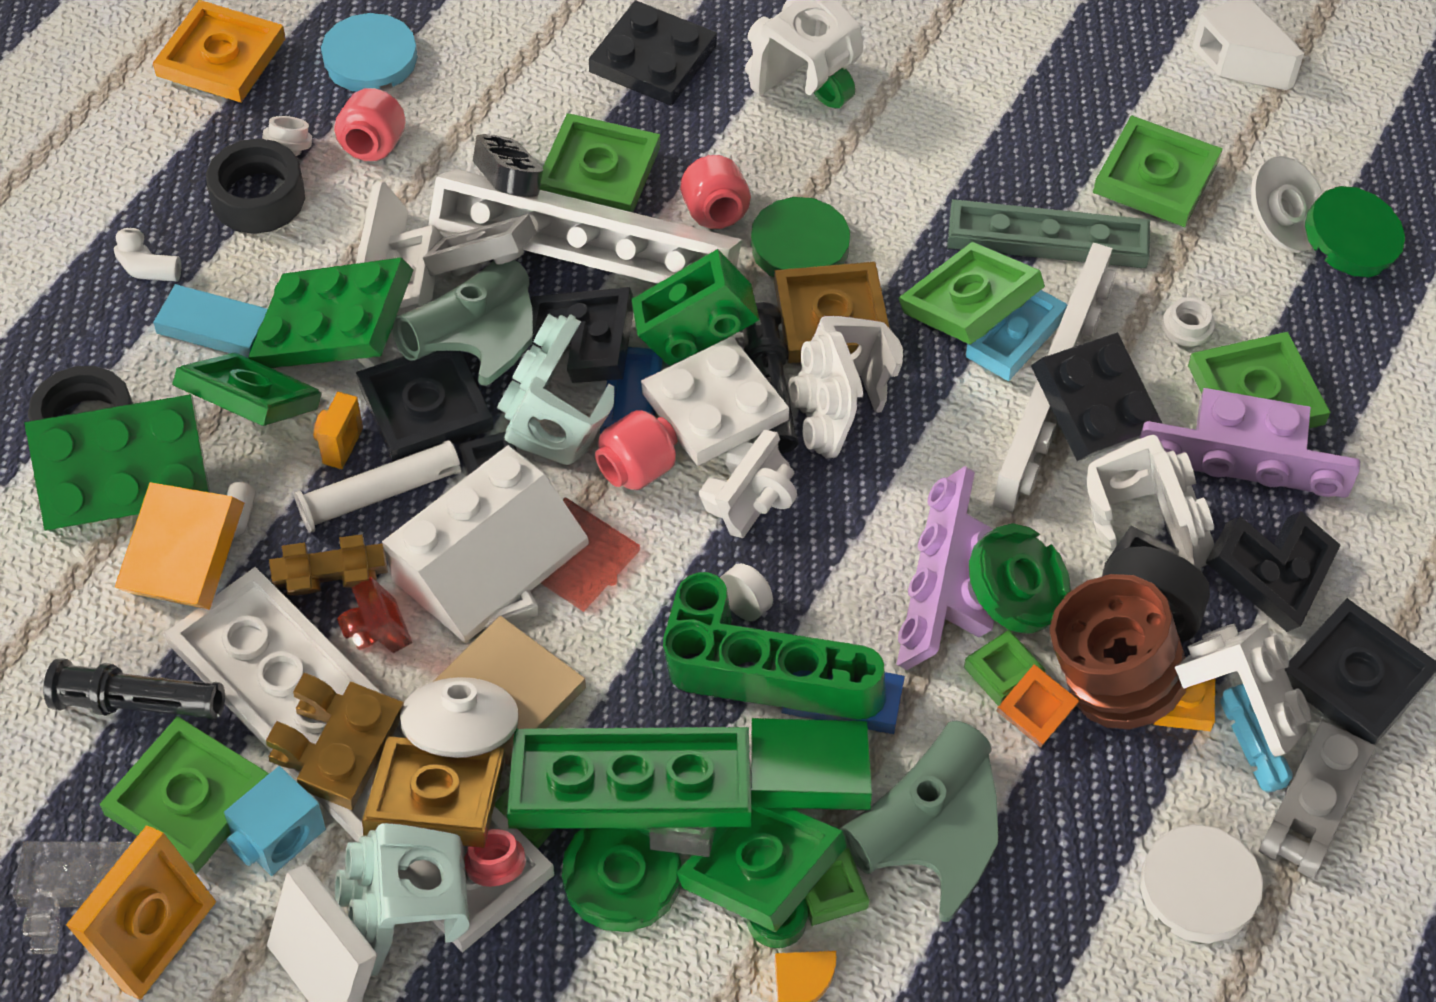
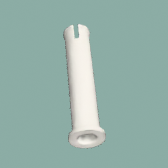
(377, 484)

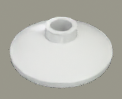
(1281, 198)
(459, 717)

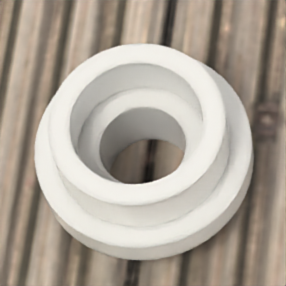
(289, 132)
(1189, 322)

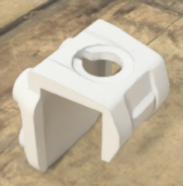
(800, 36)
(831, 380)
(1159, 473)

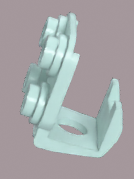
(533, 400)
(380, 899)

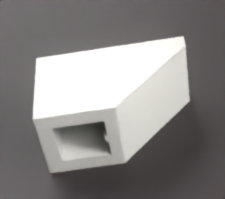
(1247, 45)

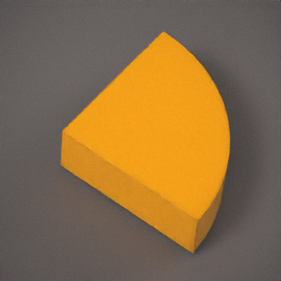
(803, 975)

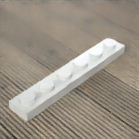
(1035, 430)

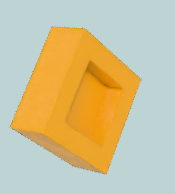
(338, 429)
(1194, 709)

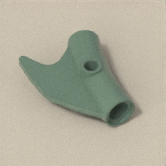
(481, 316)
(935, 817)

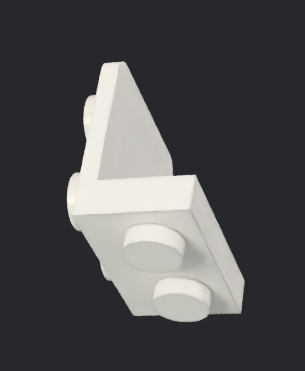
(1262, 667)

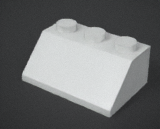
(484, 543)

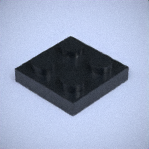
(653, 52)
(1095, 395)
(424, 402)
(1360, 672)

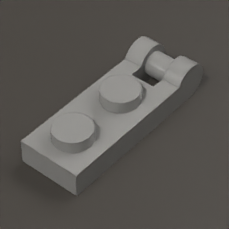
(1317, 798)

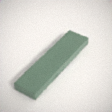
(1048, 232)

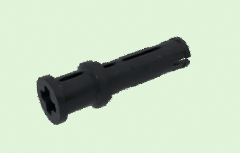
(766, 339)
(107, 689)

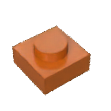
(1037, 705)

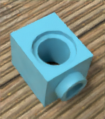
(273, 822)

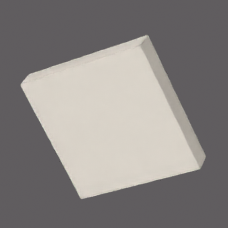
(319, 942)

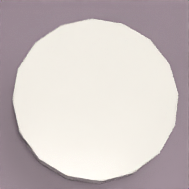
(1201, 883)

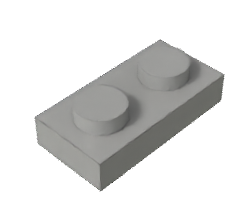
(467, 249)

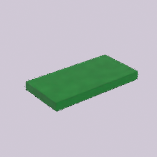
(630, 778)

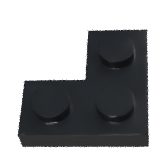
(603, 335)
(1276, 576)

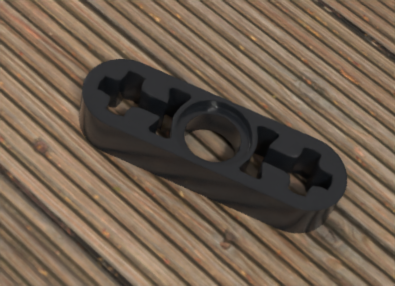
(507, 165)

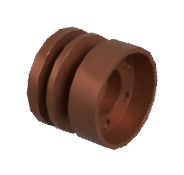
(1119, 650)

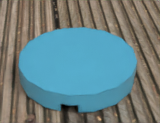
(369, 52)

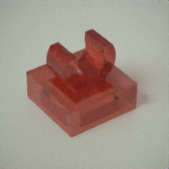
(374, 619)

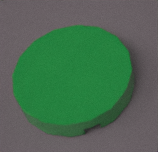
(1355, 231)
(799, 235)
(1018, 578)
(618, 878)

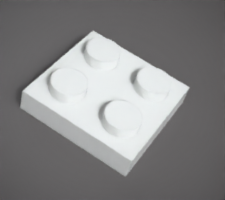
(715, 400)

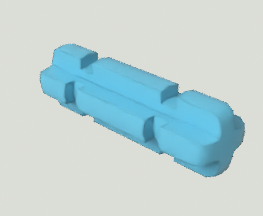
(1272, 771)

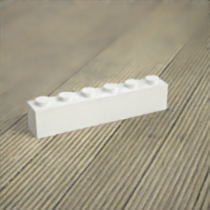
(578, 228)

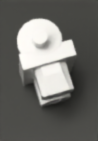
(756, 483)

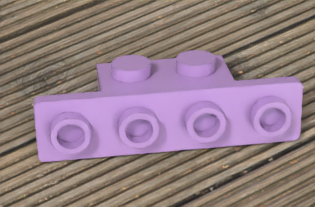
(1257, 443)
(942, 577)

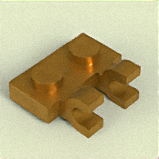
(304, 572)
(348, 745)

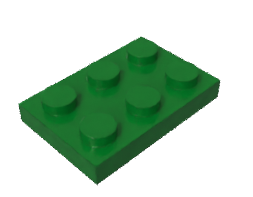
(331, 313)
(103, 459)

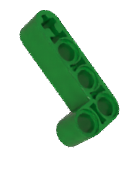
(776, 659)

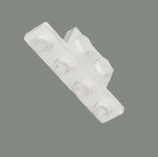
(386, 239)

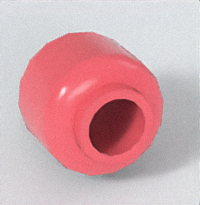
(370, 124)
(715, 192)
(636, 450)

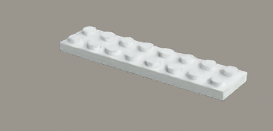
(259, 652)

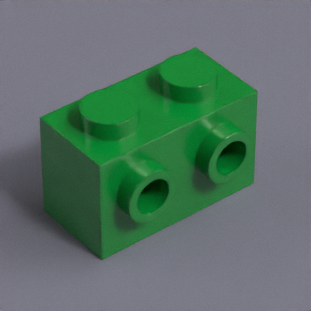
(695, 308)

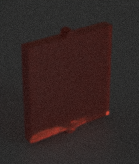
(595, 565)

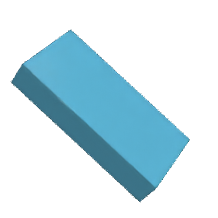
(209, 320)

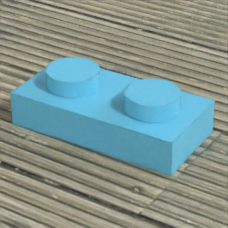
(1018, 335)

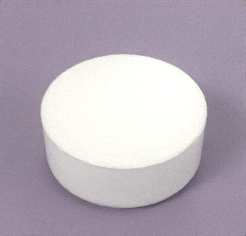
(747, 592)

